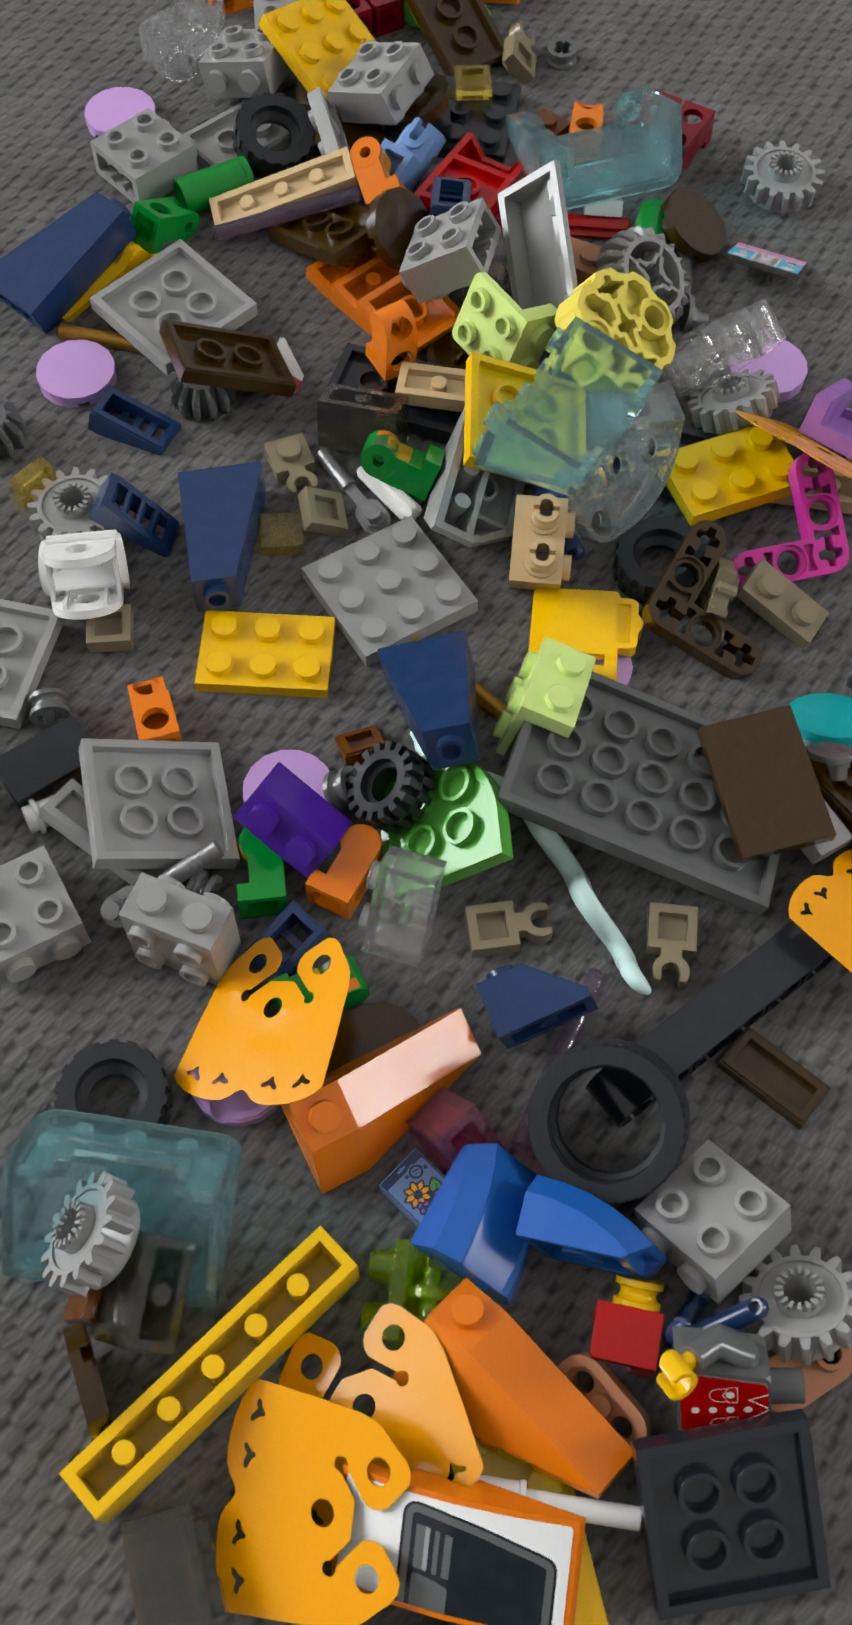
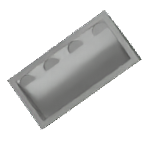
(538, 239)

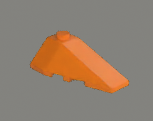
(370, 1099)
(521, 1397)

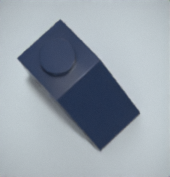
(531, 1002)

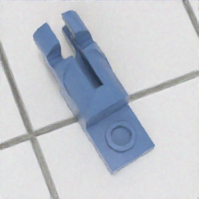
(411, 154)

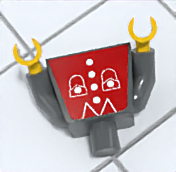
(724, 1376)

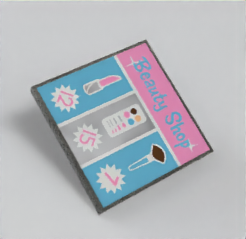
(765, 261)

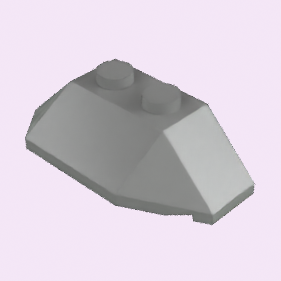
(471, 502)

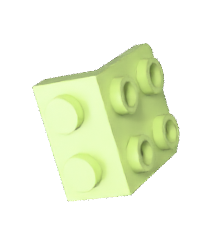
(499, 327)
(548, 693)

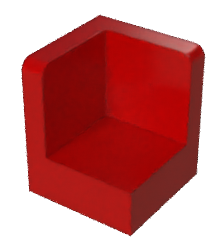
(626, 1337)

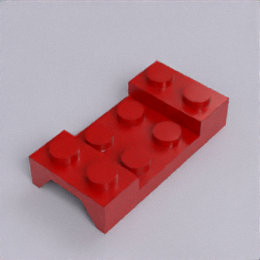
(469, 163)

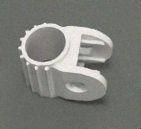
(84, 570)

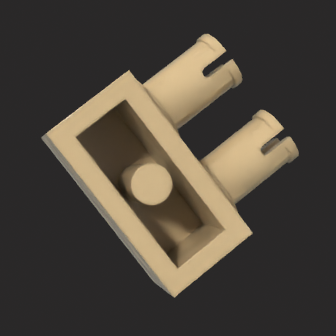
(539, 542)

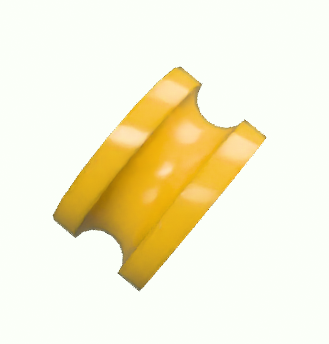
(638, 1293)

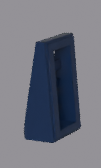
(448, 193)
(115, 428)
(130, 498)
(281, 928)

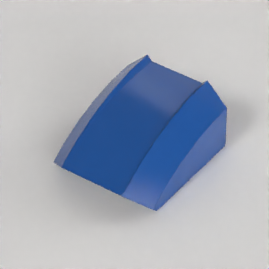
(477, 1218)
(584, 1231)

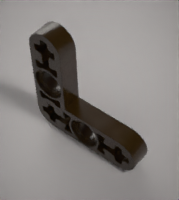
(681, 604)

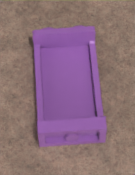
(831, 418)

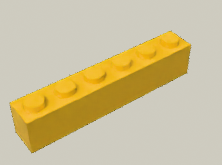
(210, 1376)

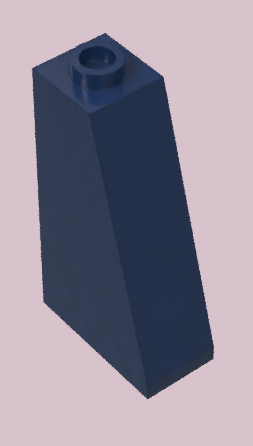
(64, 260)
(221, 529)
(436, 696)

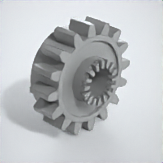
(782, 177)
(743, 392)
(65, 504)
(92, 1235)
(806, 1305)

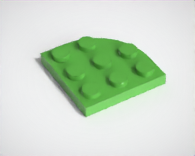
(460, 825)

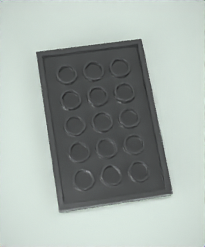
(637, 790)

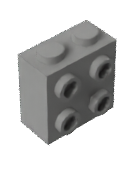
(242, 65)
(381, 82)
(143, 156)
(449, 250)
(35, 917)
(180, 929)
(713, 1221)

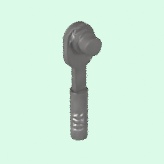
(692, 316)
(368, 512)
(834, 755)
(180, 871)

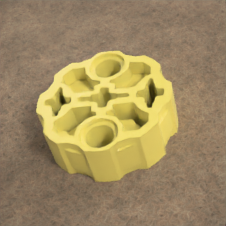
(625, 311)

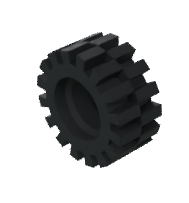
(405, 798)

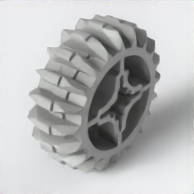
(653, 259)

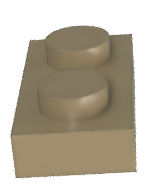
(782, 603)

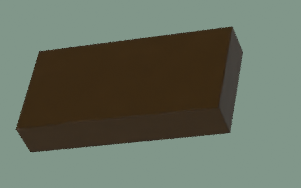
(773, 1077)

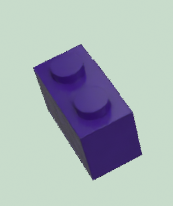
(293, 820)

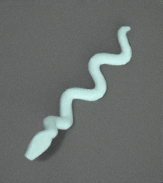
(584, 898)

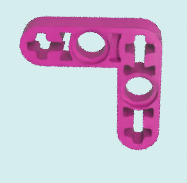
(807, 549)

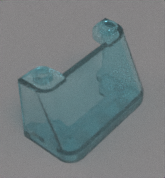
(608, 161)
(179, 1177)

